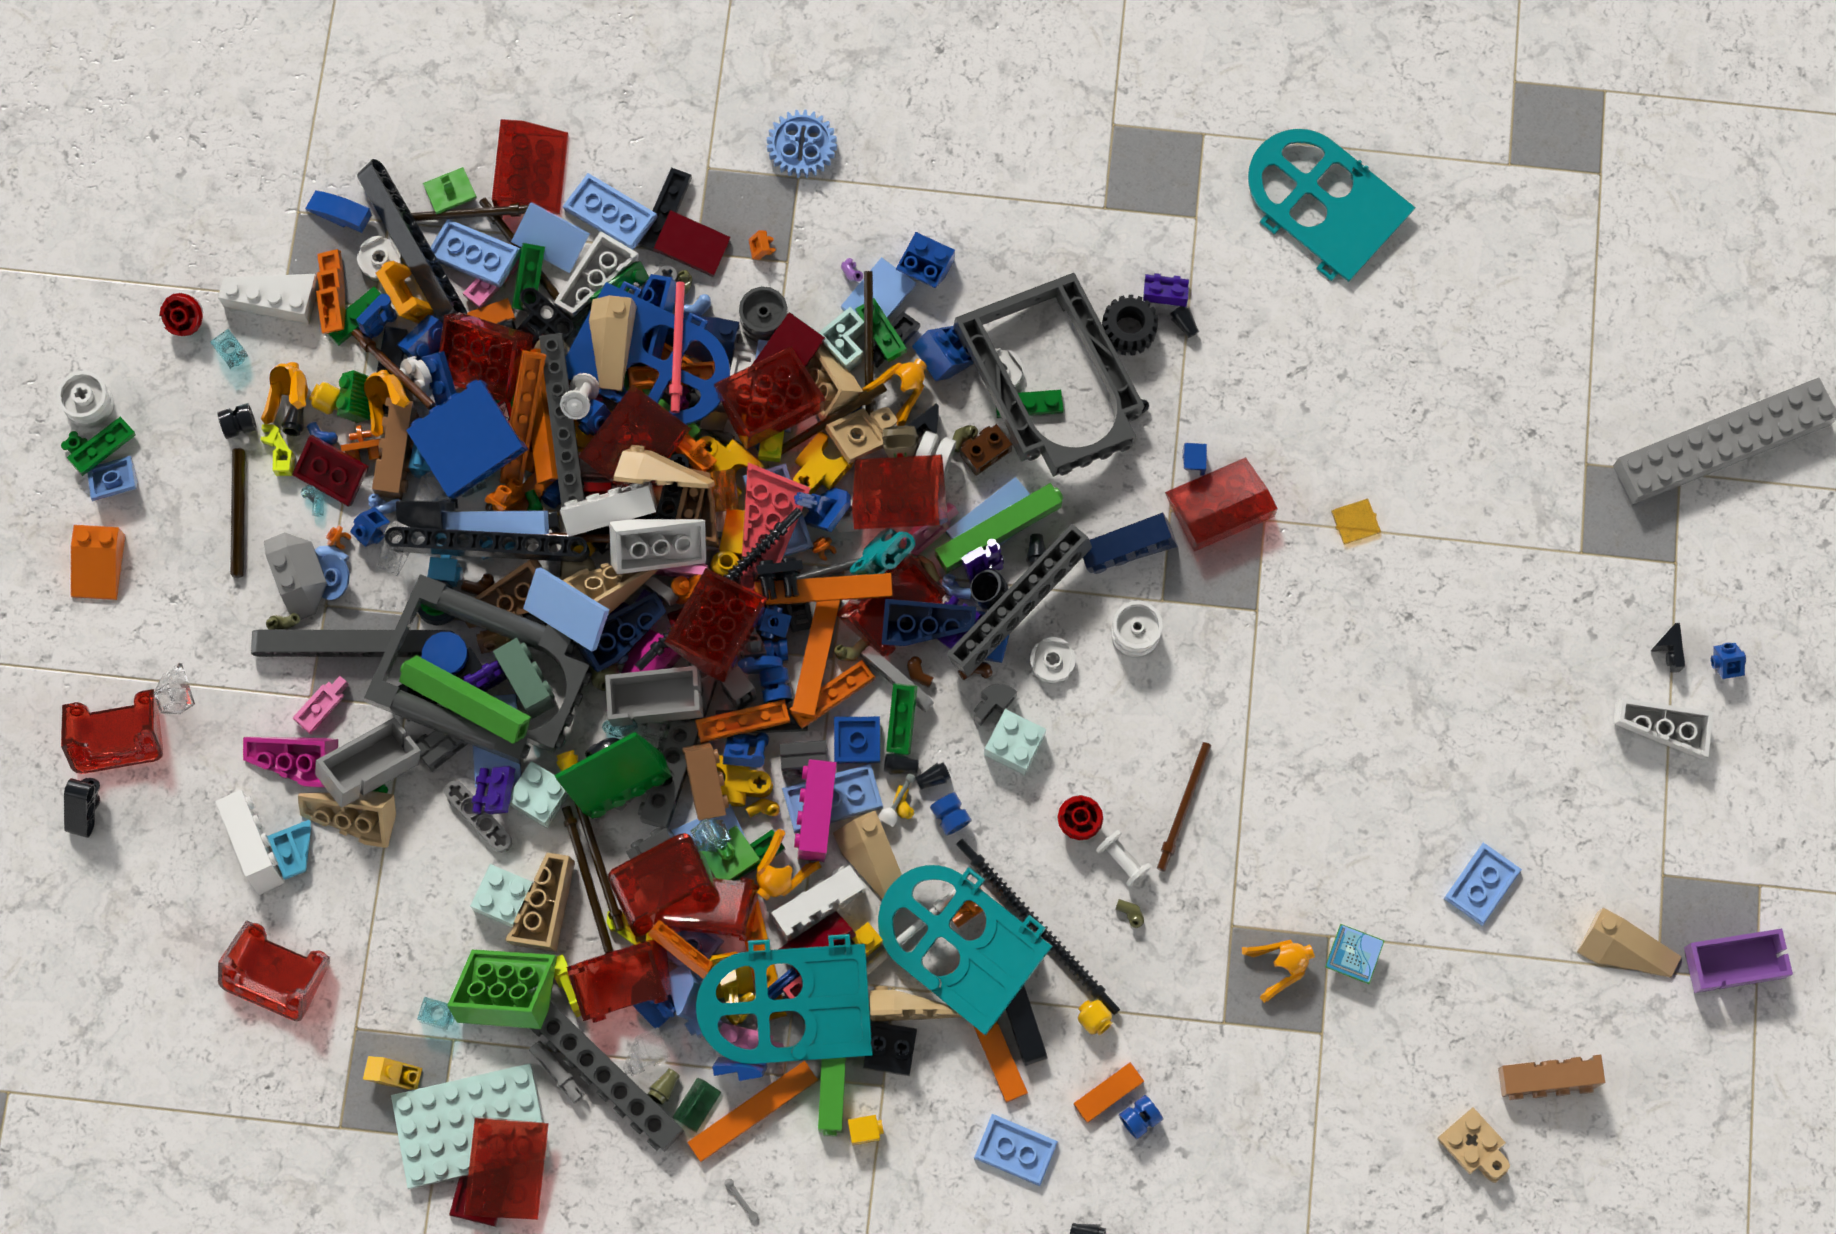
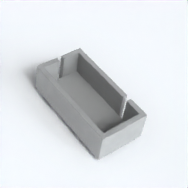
(654, 696)
(367, 762)

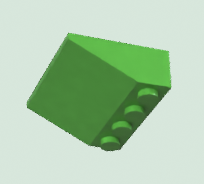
(504, 989)

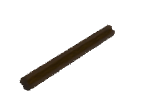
(237, 513)

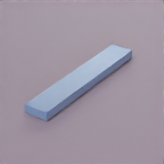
(497, 521)

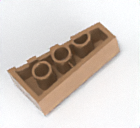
(395, 451)
(1551, 1077)

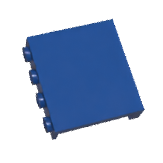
(466, 439)

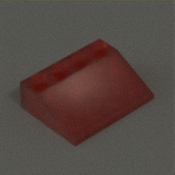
(529, 165)
(483, 352)
(769, 397)
(633, 422)
(899, 492)
(1221, 504)
(716, 624)
(506, 1168)

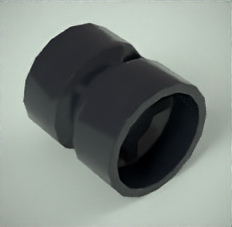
(236, 421)

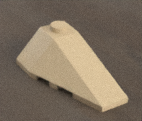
(611, 335)
(833, 381)
(644, 466)
(607, 586)
(366, 818)
(869, 851)
(1621, 944)
(900, 1006)

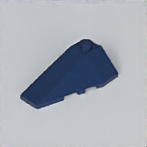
(723, 329)
(918, 622)
(623, 631)

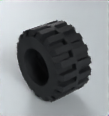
(1134, 309)

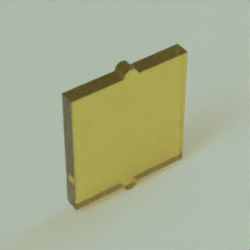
(1356, 521)

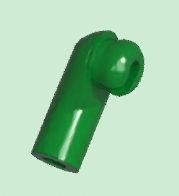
(533, 500)

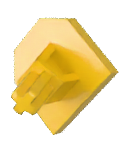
(735, 983)

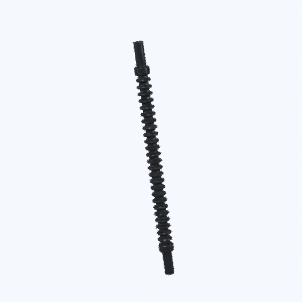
(780, 529)
(1097, 991)

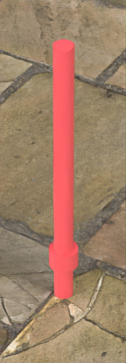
(676, 388)

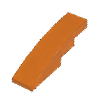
(331, 291)

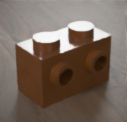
(985, 449)

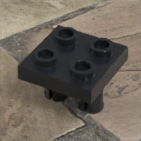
(768, 571)
(891, 1048)

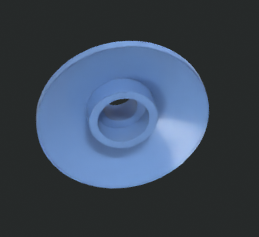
(336, 575)

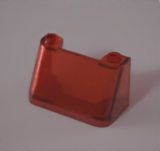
(909, 583)
(111, 736)
(660, 880)
(726, 915)
(271, 973)
(621, 979)

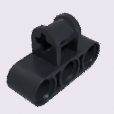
(535, 323)
(80, 804)

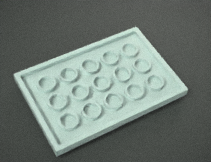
(439, 1120)

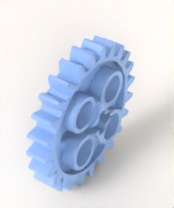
(822, 145)

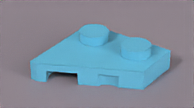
(292, 848)

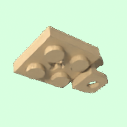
(860, 423)
(1484, 1154)

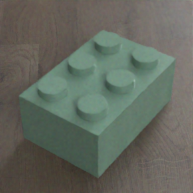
(525, 677)

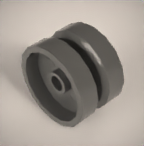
(762, 312)

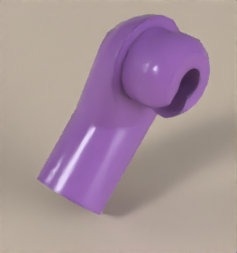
(851, 274)

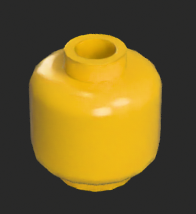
(325, 397)
(722, 562)
(1094, 1017)

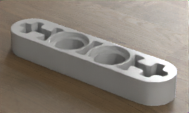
(893, 675)
(475, 819)

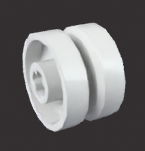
(85, 399)
(929, 444)
(1132, 641)

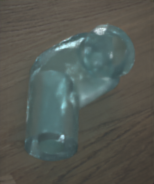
(316, 497)
(618, 731)

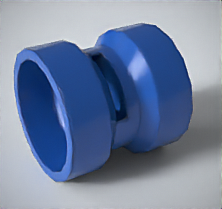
(777, 648)

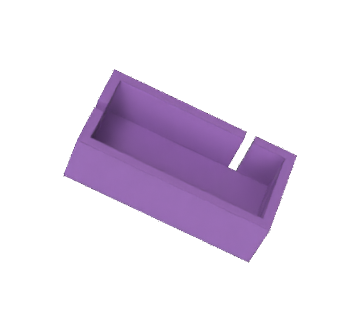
(1737, 960)

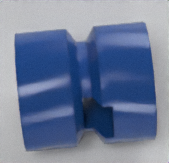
(775, 678)
(950, 813)
(1134, 1122)

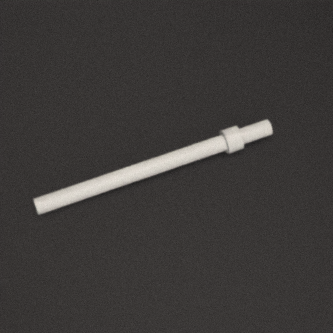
(937, 908)

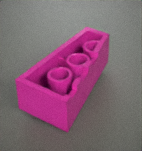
(816, 810)

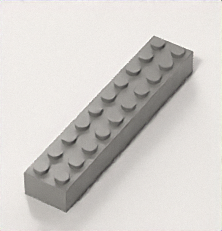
(1725, 441)

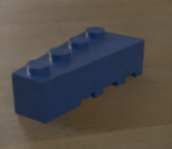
(1130, 543)

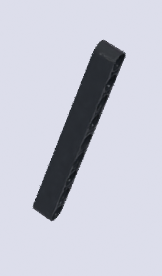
(410, 240)
(477, 539)

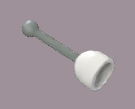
(888, 814)

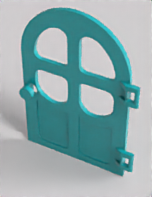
(1353, 223)
(989, 967)
(831, 1003)

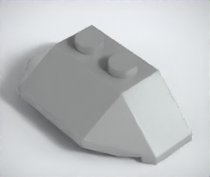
(296, 573)

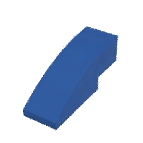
(339, 210)

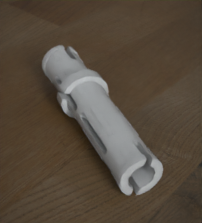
(553, 1067)

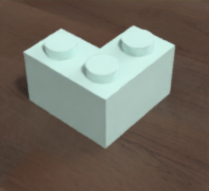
(840, 338)

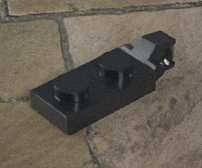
(905, 328)

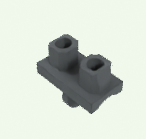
(754, 646)

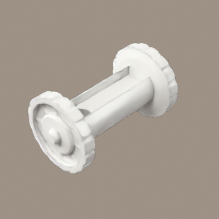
(576, 402)
(1123, 858)

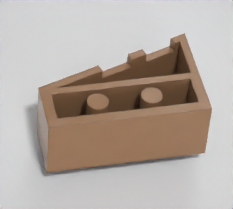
(699, 504)
(705, 780)

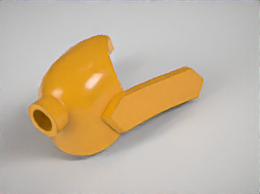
(912, 378)
(285, 380)
(377, 388)
(778, 881)
(1292, 957)

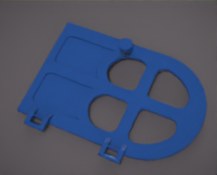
(648, 316)

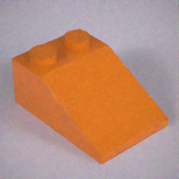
(96, 561)

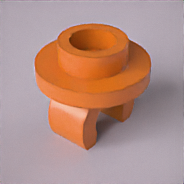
(334, 537)
(821, 545)

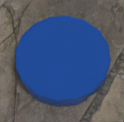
(446, 651)
(755, 666)

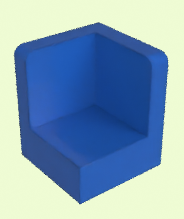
(1195, 457)

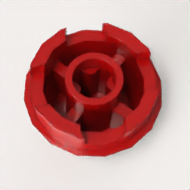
(181, 314)
(1080, 817)

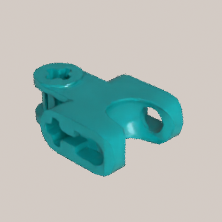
(883, 554)

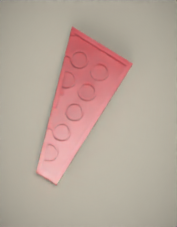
(767, 501)

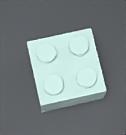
(1014, 741)
(538, 795)
(501, 895)

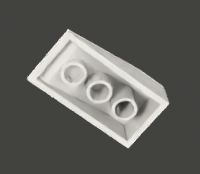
(656, 544)

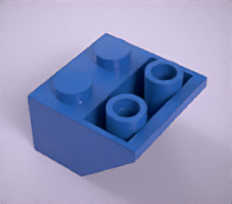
(926, 260)
(423, 339)
(942, 353)

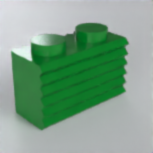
(352, 401)

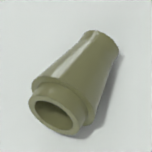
(663, 1087)

